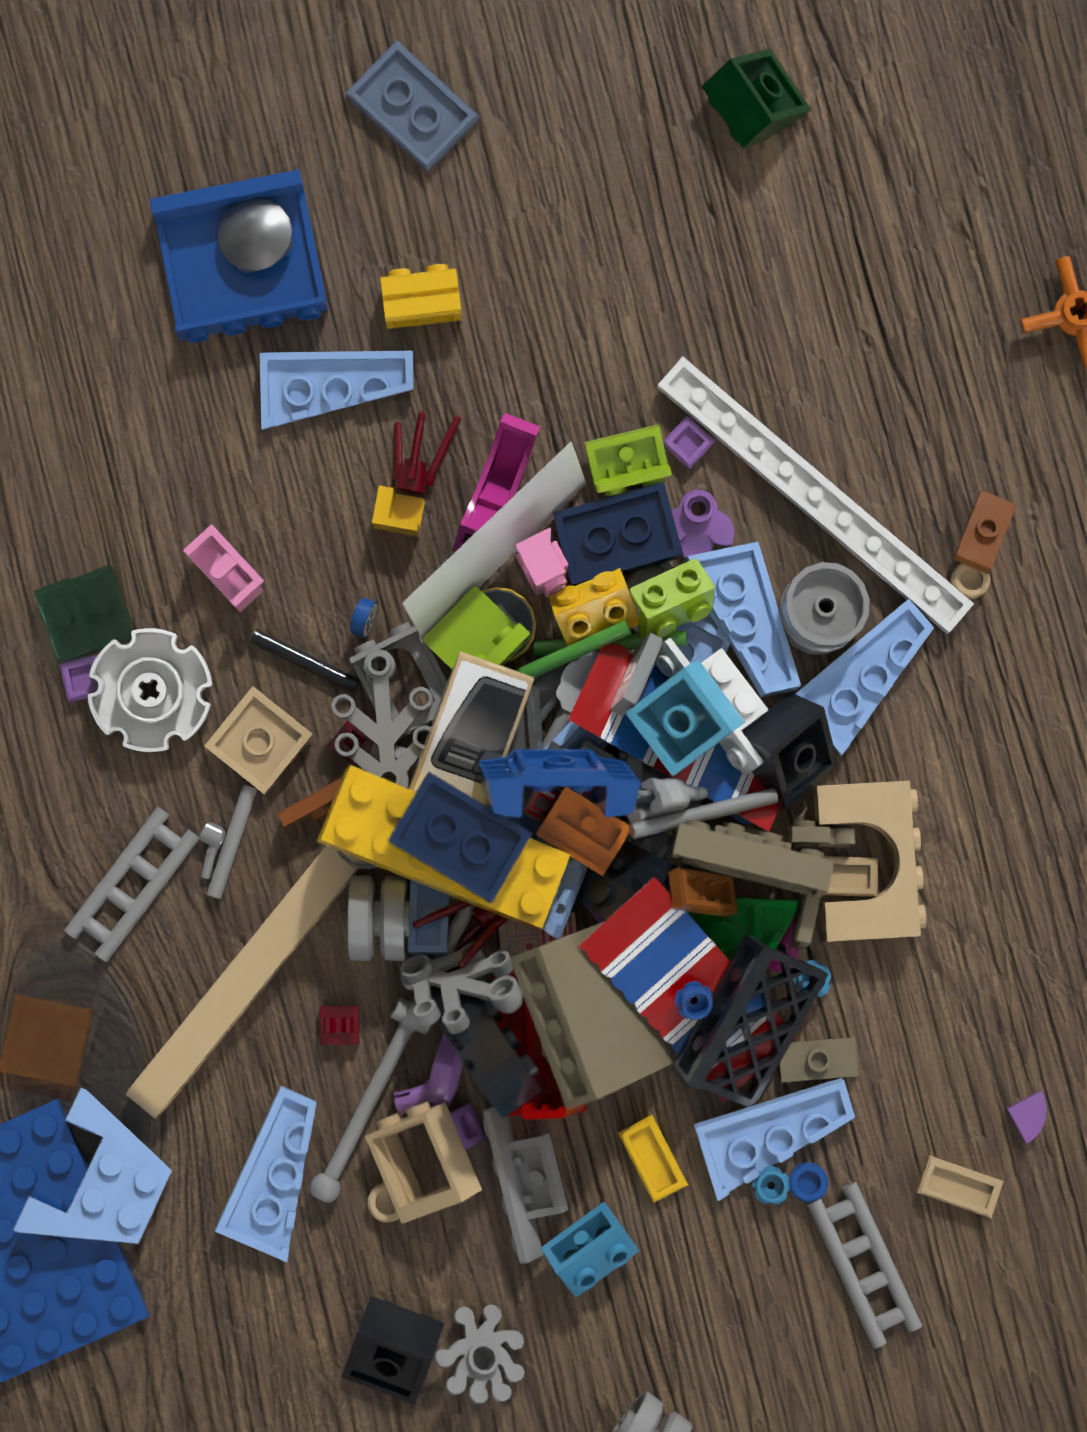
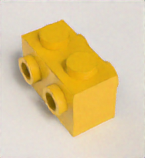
(593, 606)

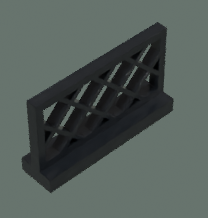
(737, 985)

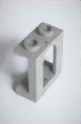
(408, 639)

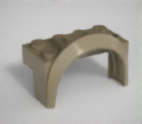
(758, 858)

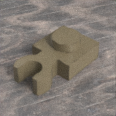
(808, 835)

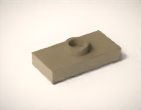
(819, 1060)

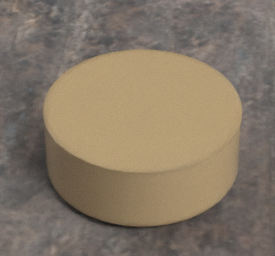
(970, 581)
(381, 1205)

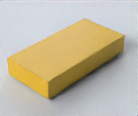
(652, 1158)

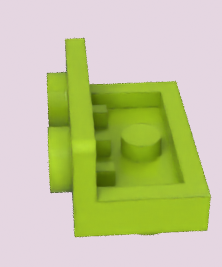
(627, 460)
(673, 599)

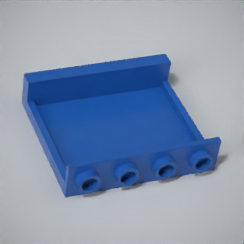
(210, 291)

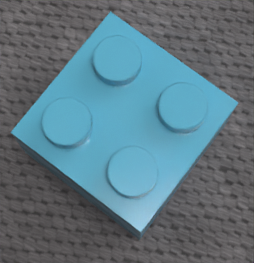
(685, 717)

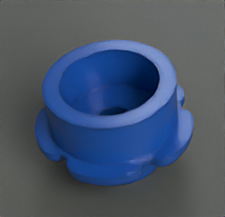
(701, 1007)

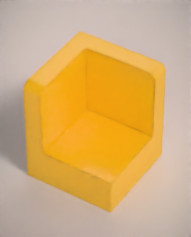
(397, 512)

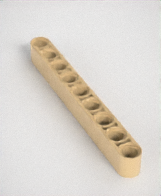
(241, 982)

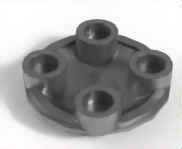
(255, 235)

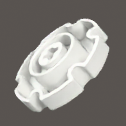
(120, 701)

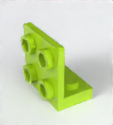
(477, 629)

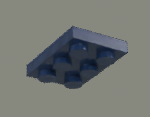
(618, 533)
(459, 837)

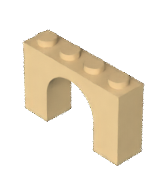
(889, 811)

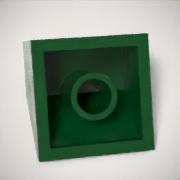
(755, 97)

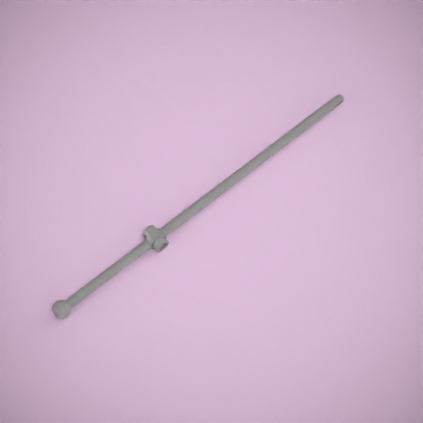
(326, 1185)

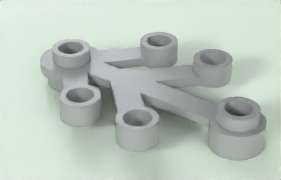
(385, 732)
(420, 972)

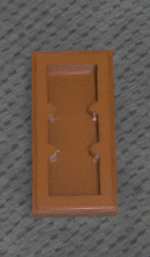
(984, 532)
(314, 805)
(702, 892)

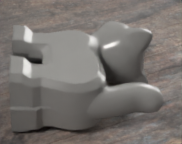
(664, 798)

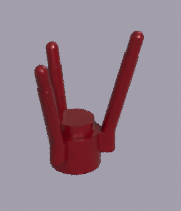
(413, 475)
(485, 920)

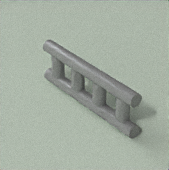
(133, 908)
(857, 1288)

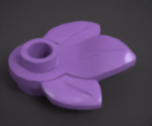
(700, 532)

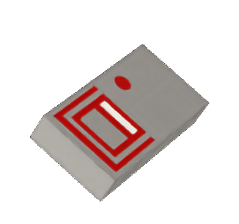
(636, 674)

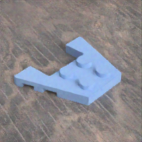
(116, 1189)

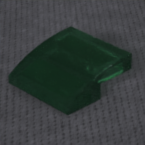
(85, 613)

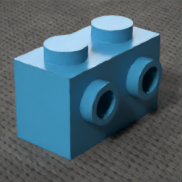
(589, 1249)

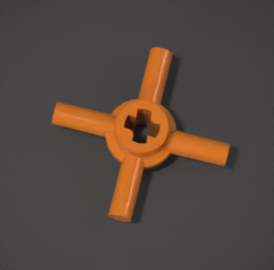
(1061, 315)

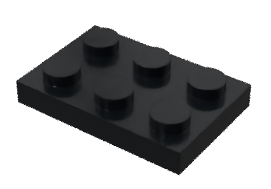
(622, 880)

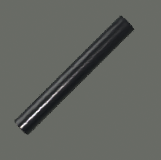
(304, 660)

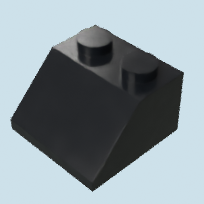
(794, 748)
(393, 1349)

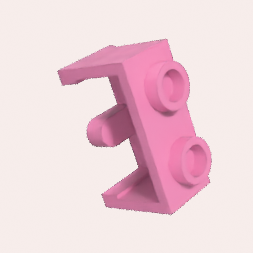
(542, 563)
(225, 568)

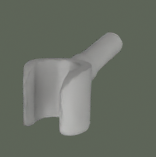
(214, 837)

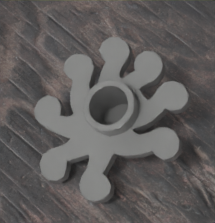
(481, 1357)

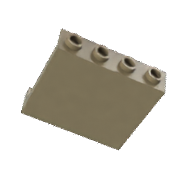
(586, 1023)

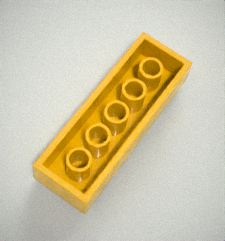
(366, 815)

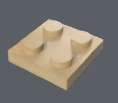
(259, 740)

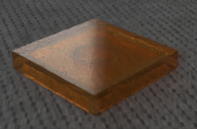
(46, 1040)

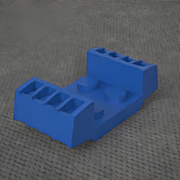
(610, 779)

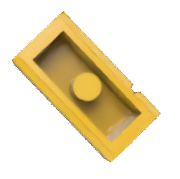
(421, 297)

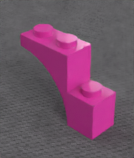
(501, 474)

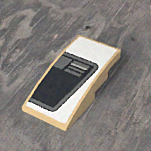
(472, 723)

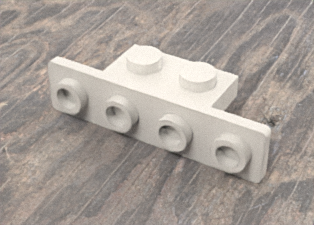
(737, 690)

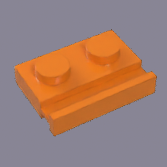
(583, 831)

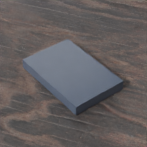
(412, 106)

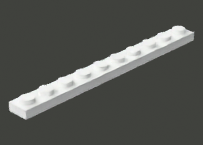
(815, 495)

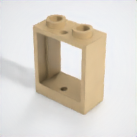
(398, 1172)

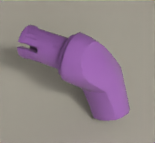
(441, 1083)

